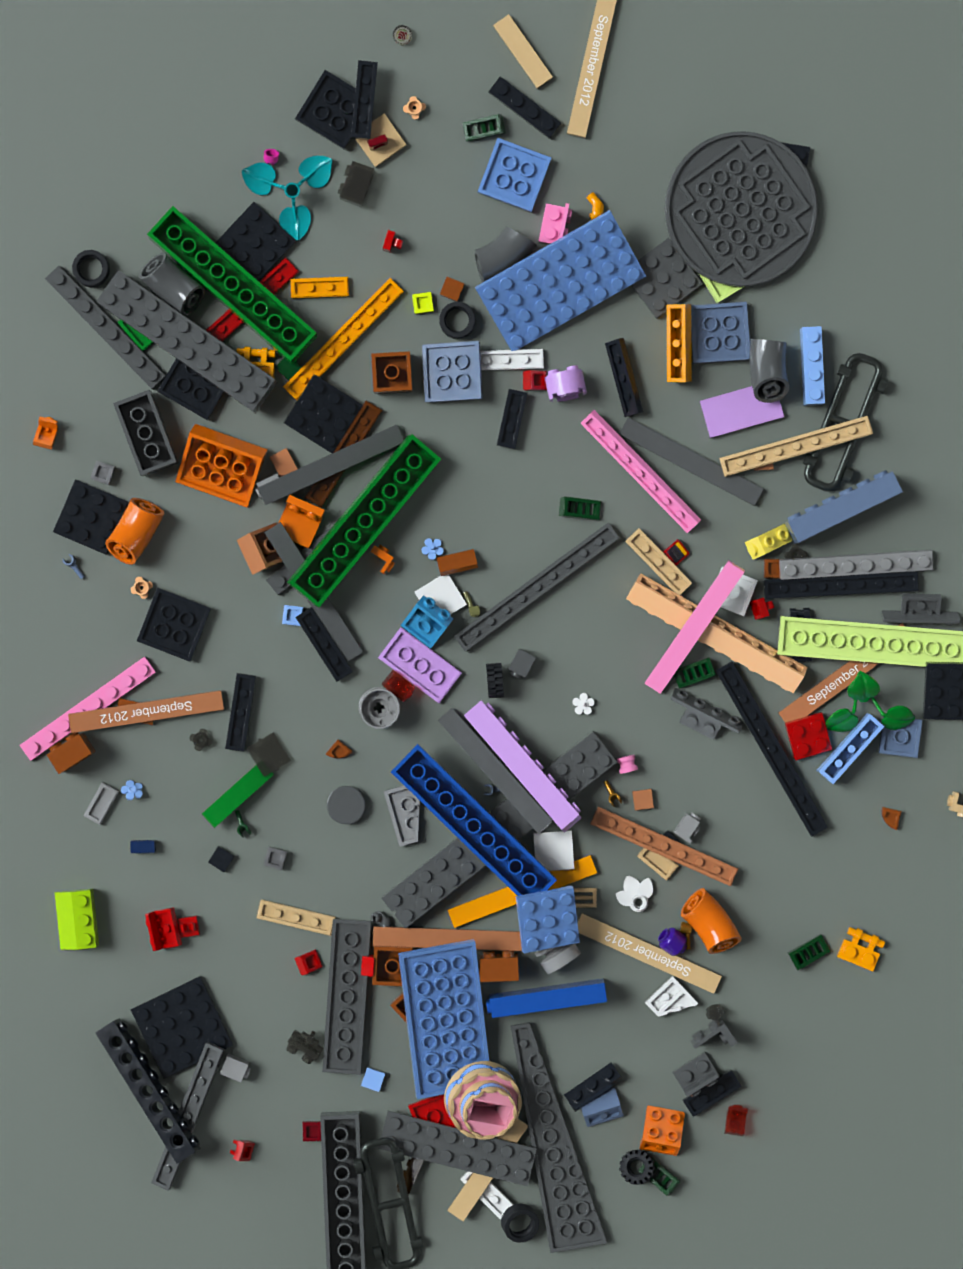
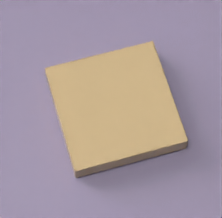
(395, 143)

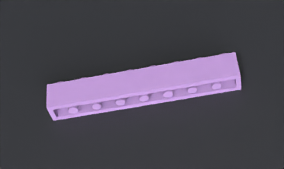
(522, 766)

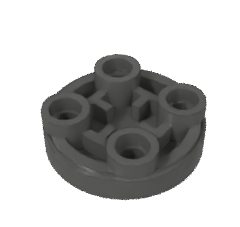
(346, 805)

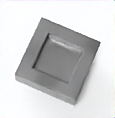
(102, 472)
(275, 858)

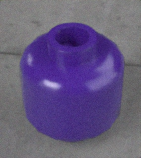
(672, 941)

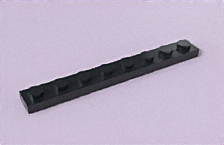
(841, 585)

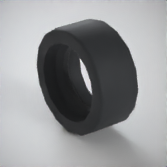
(87, 254)
(460, 334)
(526, 1234)

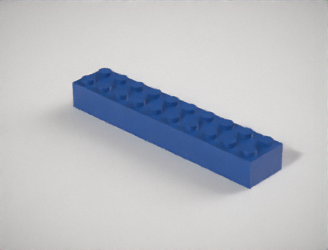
(472, 823)

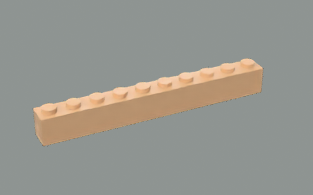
(718, 634)

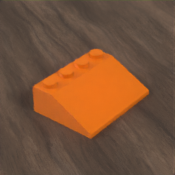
(221, 465)

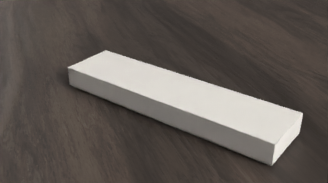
(512, 359)

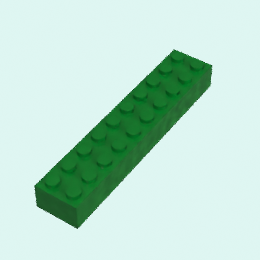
(232, 285)
(364, 520)

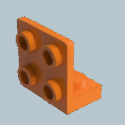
(301, 520)
(662, 1130)

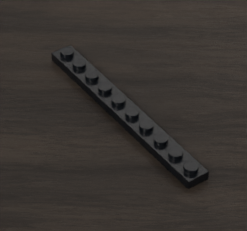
(771, 749)

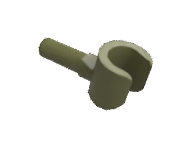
(473, 610)

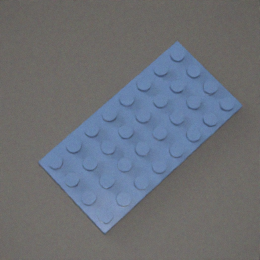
(560, 281)
(442, 1013)

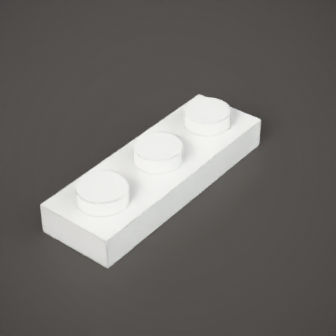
(492, 1197)

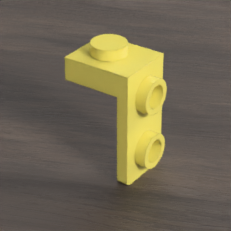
(768, 541)

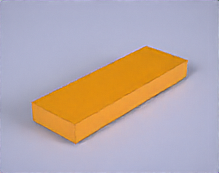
(319, 287)

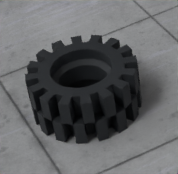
(495, 680)
(648, 1167)

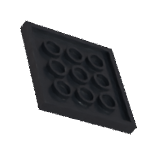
(180, 1025)

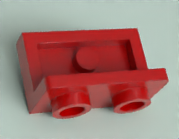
(163, 929)

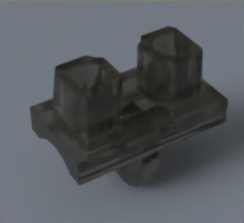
(306, 1044)

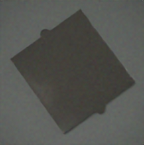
(268, 754)

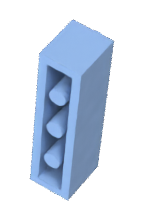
(812, 366)
(850, 748)

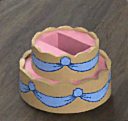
(483, 1100)

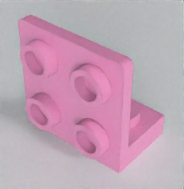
(554, 223)

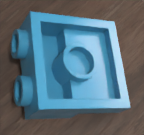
(427, 621)

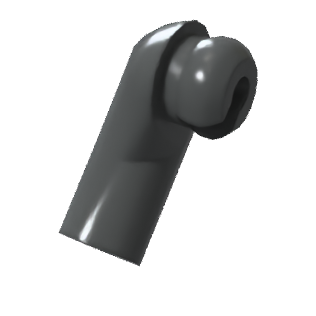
(381, 919)

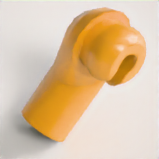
(598, 206)

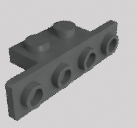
(920, 609)
(703, 716)

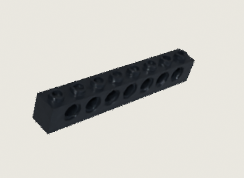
(138, 1086)

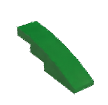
(235, 796)

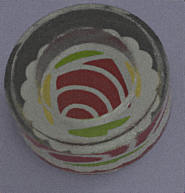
(402, 35)

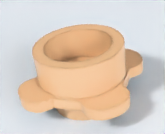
(409, 107)
(140, 582)

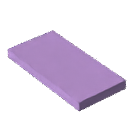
(737, 411)
(419, 665)

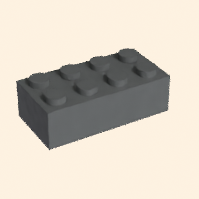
(145, 433)

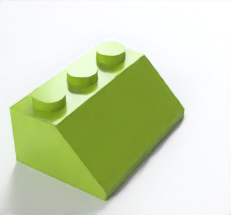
(76, 919)

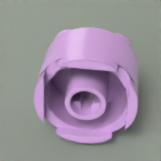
(565, 384)

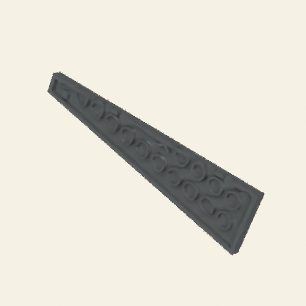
(563, 1190)

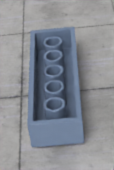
(843, 507)

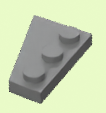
(404, 814)

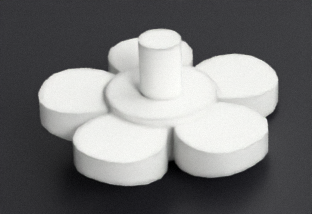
(583, 704)

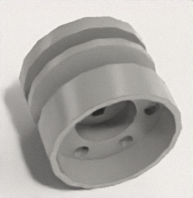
(388, 714)
(558, 957)

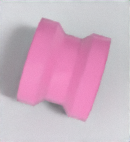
(627, 764)

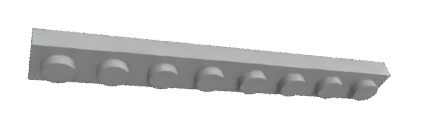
(855, 564)

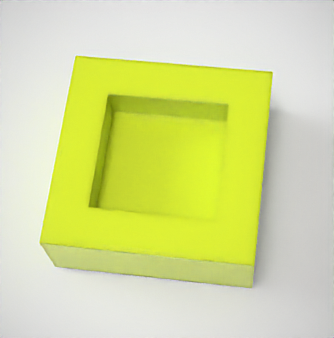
(422, 303)

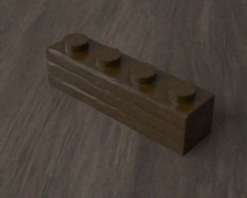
(411, 1172)

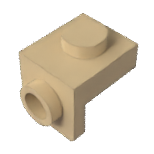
(952, 803)

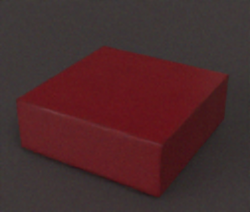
(377, 142)
(311, 1131)

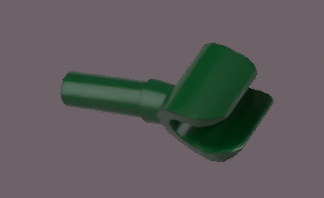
(242, 826)

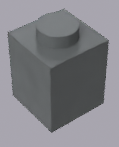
(521, 664)

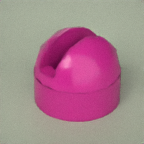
(271, 156)

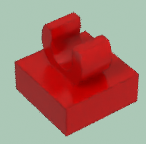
(391, 241)
(760, 608)
(188, 926)
(243, 1150)

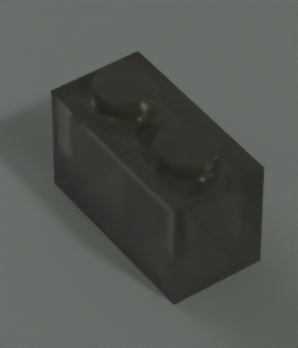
(356, 183)

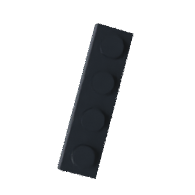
(364, 100)
(524, 107)
(624, 377)
(323, 644)
(240, 712)

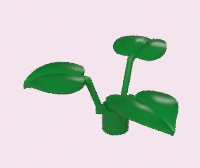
(863, 689)

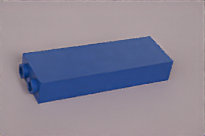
(546, 998)

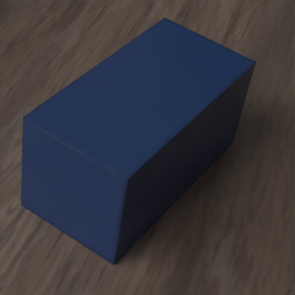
(143, 846)

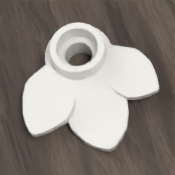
(634, 890)

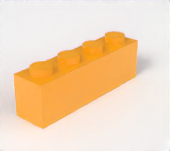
(679, 343)

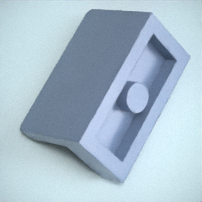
(602, 1108)

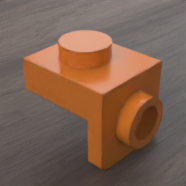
(46, 432)
(382, 553)

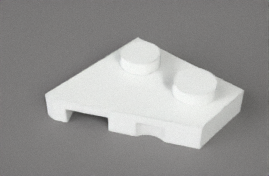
(670, 998)

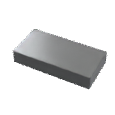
(101, 803)

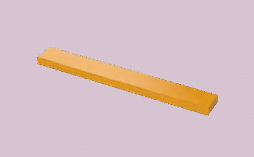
(344, 337)
(506, 897)

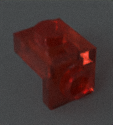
(398, 686)
(735, 1120)

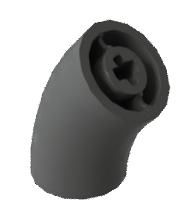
(502, 253)
(172, 284)
(768, 370)

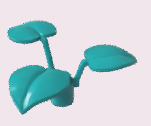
(297, 219)

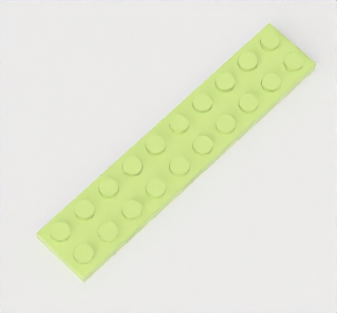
(868, 642)

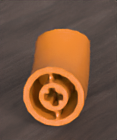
(134, 530)
(710, 922)

